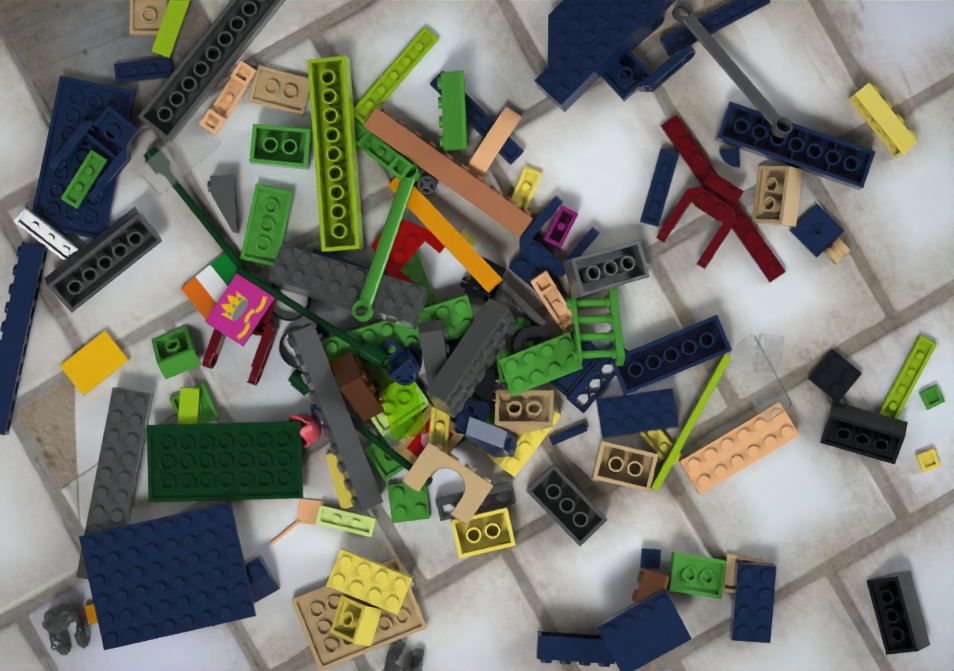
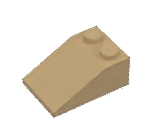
(524, 411)

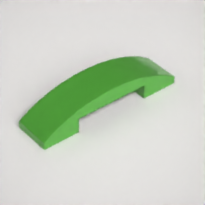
(381, 152)

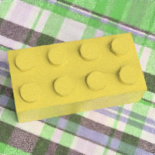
(369, 581)

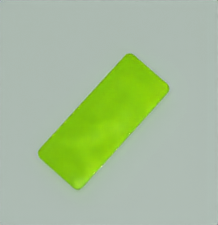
(401, 407)

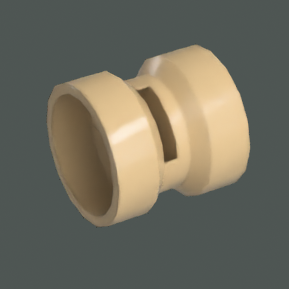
(836, 251)

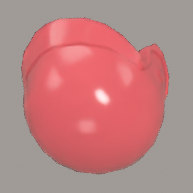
(310, 430)

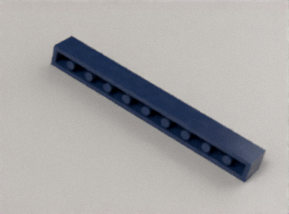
(18, 325)

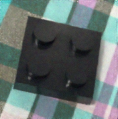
(834, 375)

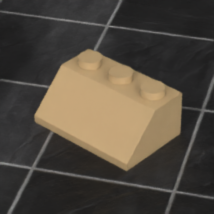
(777, 195)

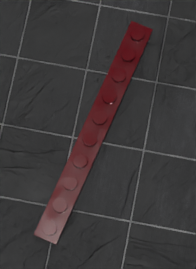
(743, 227)

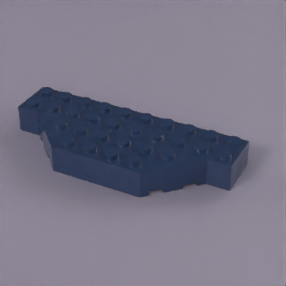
(588, 39)

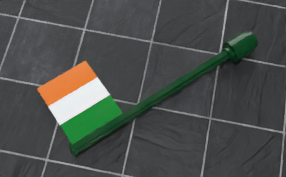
(212, 282)

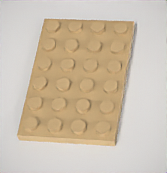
(317, 612)

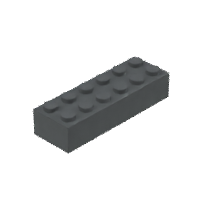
(103, 259)
(472, 358)

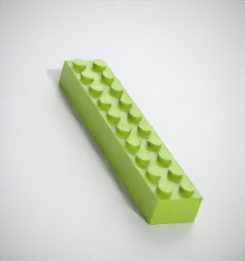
(335, 154)

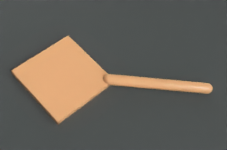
(307, 514)

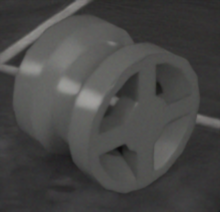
(427, 185)

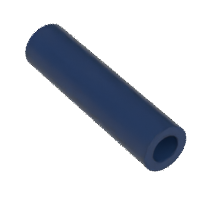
(567, 434)

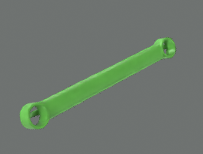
(385, 245)

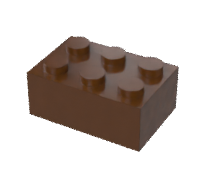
(358, 386)

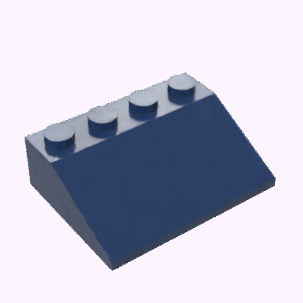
(643, 631)

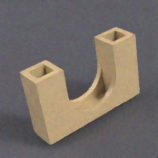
(475, 487)

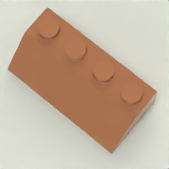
(649, 582)

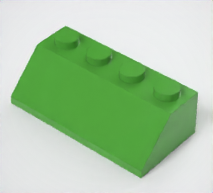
(453, 111)

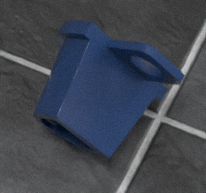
(403, 363)

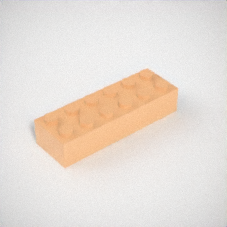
(736, 450)

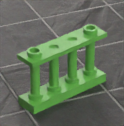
(614, 335)

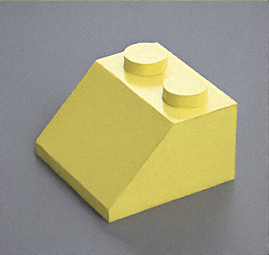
(355, 621)

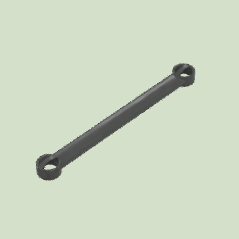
(732, 69)

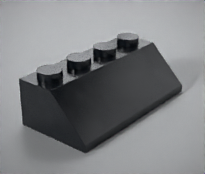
(864, 432)
(898, 613)

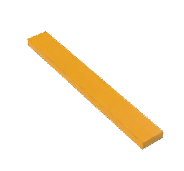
(450, 238)

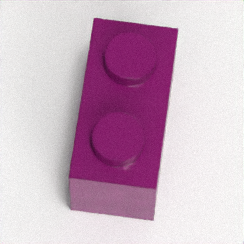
(560, 227)

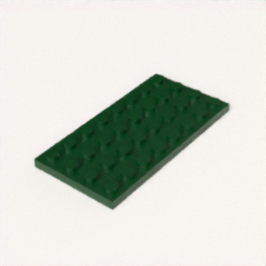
(225, 461)

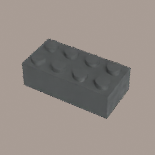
(606, 269)
(566, 505)

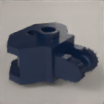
(474, 409)

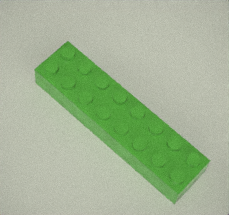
(452, 311)

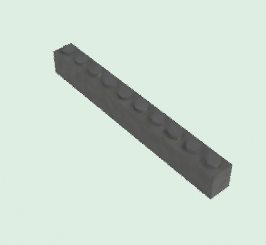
(334, 416)

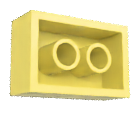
(483, 533)

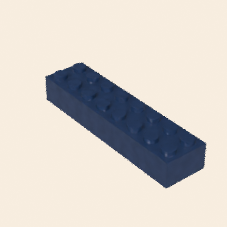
(800, 149)

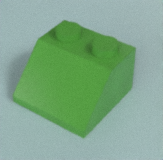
(175, 352)

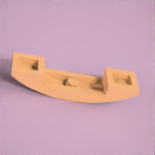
(228, 98)
(493, 142)
(554, 302)

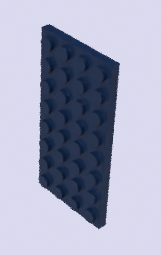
(76, 103)

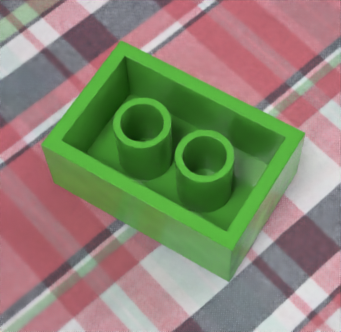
(280, 146)

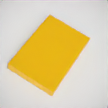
(94, 363)

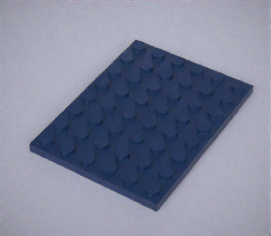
(167, 576)

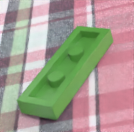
(84, 179)

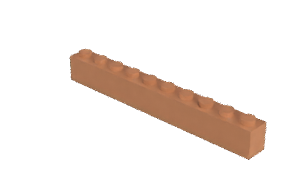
(452, 175)

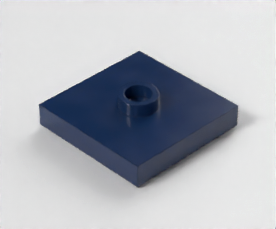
(816, 230)

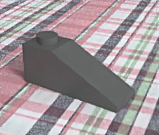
(224, 194)

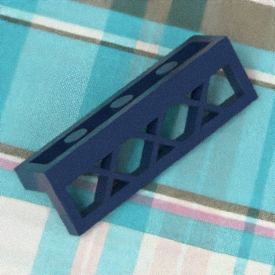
(586, 381)

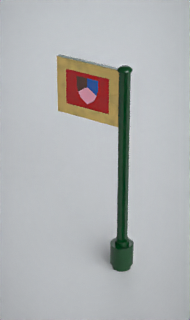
(404, 454)

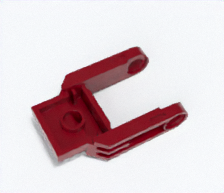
(717, 199)
(265, 329)

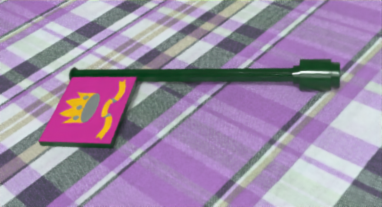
(248, 301)

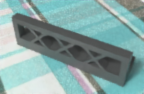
(454, 498)

